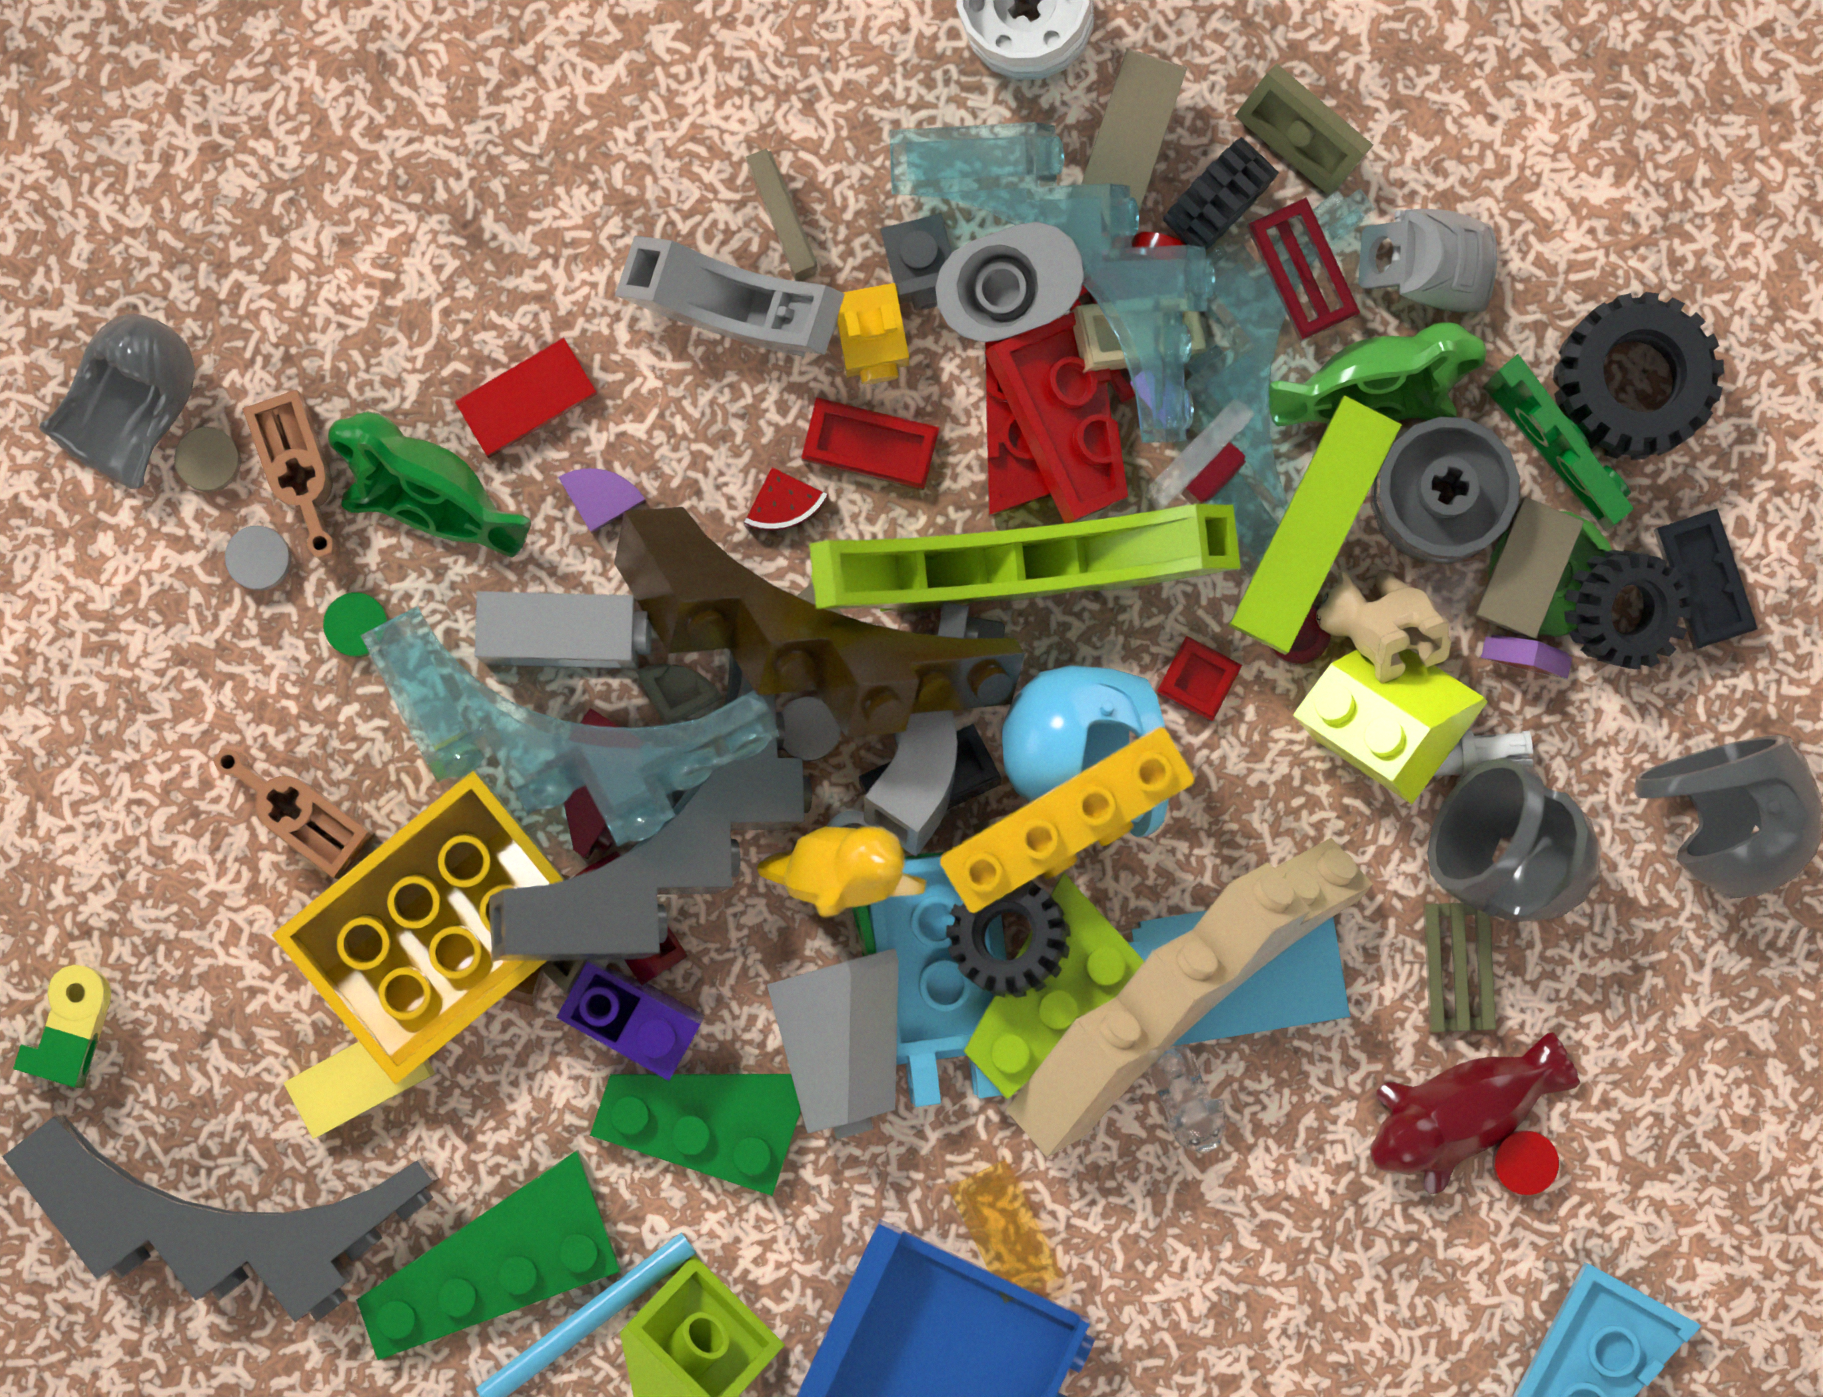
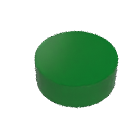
(349, 619)

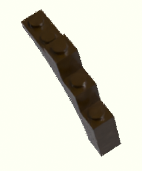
(786, 645)

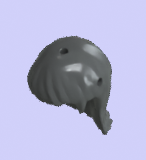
(124, 397)

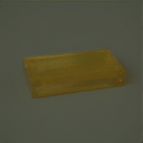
(1004, 1227)

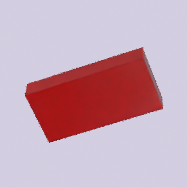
(526, 397)
(870, 443)

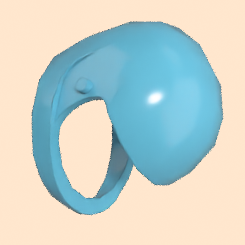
(1073, 721)

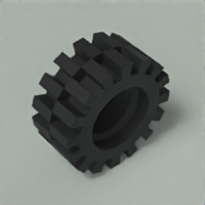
(1220, 195)
(1659, 613)
(1029, 969)

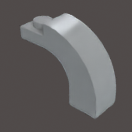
(728, 299)
(917, 783)

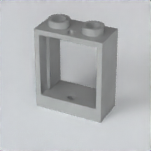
(561, 630)

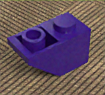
(631, 1018)

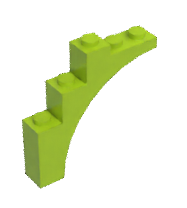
(1025, 561)

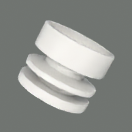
(1024, 47)

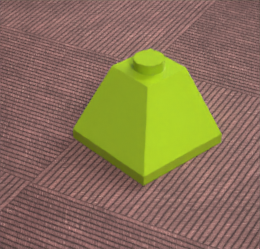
(695, 1339)

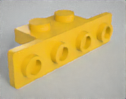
(1067, 819)

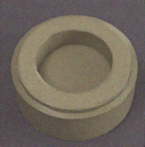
(207, 459)

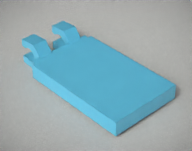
(1289, 991)
(935, 999)

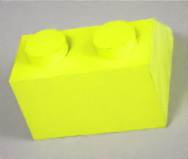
(1392, 728)

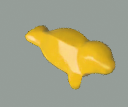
(842, 868)

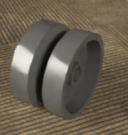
(1475, 468)

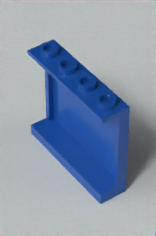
(939, 1328)

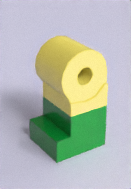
(77, 1014)

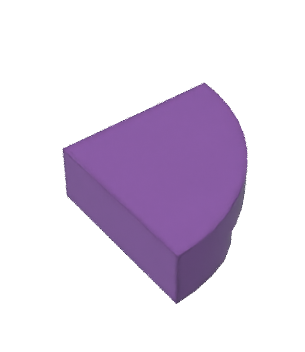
(600, 495)

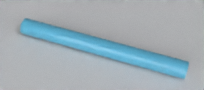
(588, 1318)

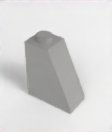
(841, 1041)

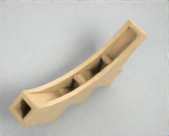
(1180, 985)

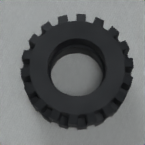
(1676, 339)

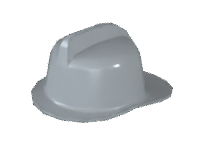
(1010, 282)

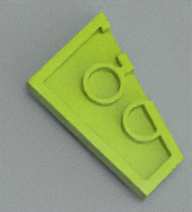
(1023, 1031)

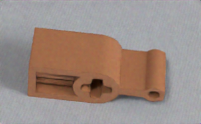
(280, 461)
(315, 810)

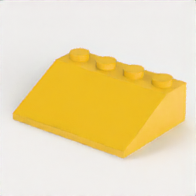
(408, 928)

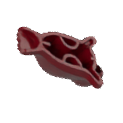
(1465, 1110)

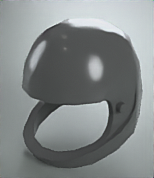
(1733, 790)
(1544, 867)

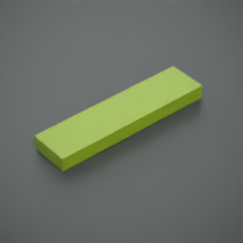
(1315, 525)

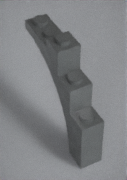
(616, 907)
(115, 1215)

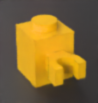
(872, 334)

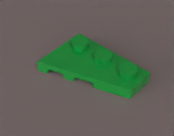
(1559, 442)
(705, 1122)

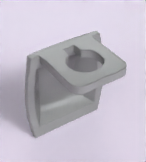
(1443, 260)

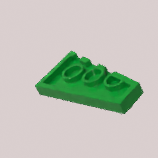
(507, 1258)

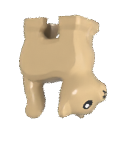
(1384, 627)

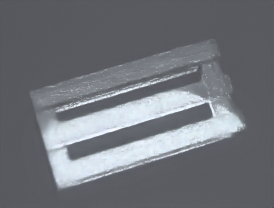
(1198, 454)

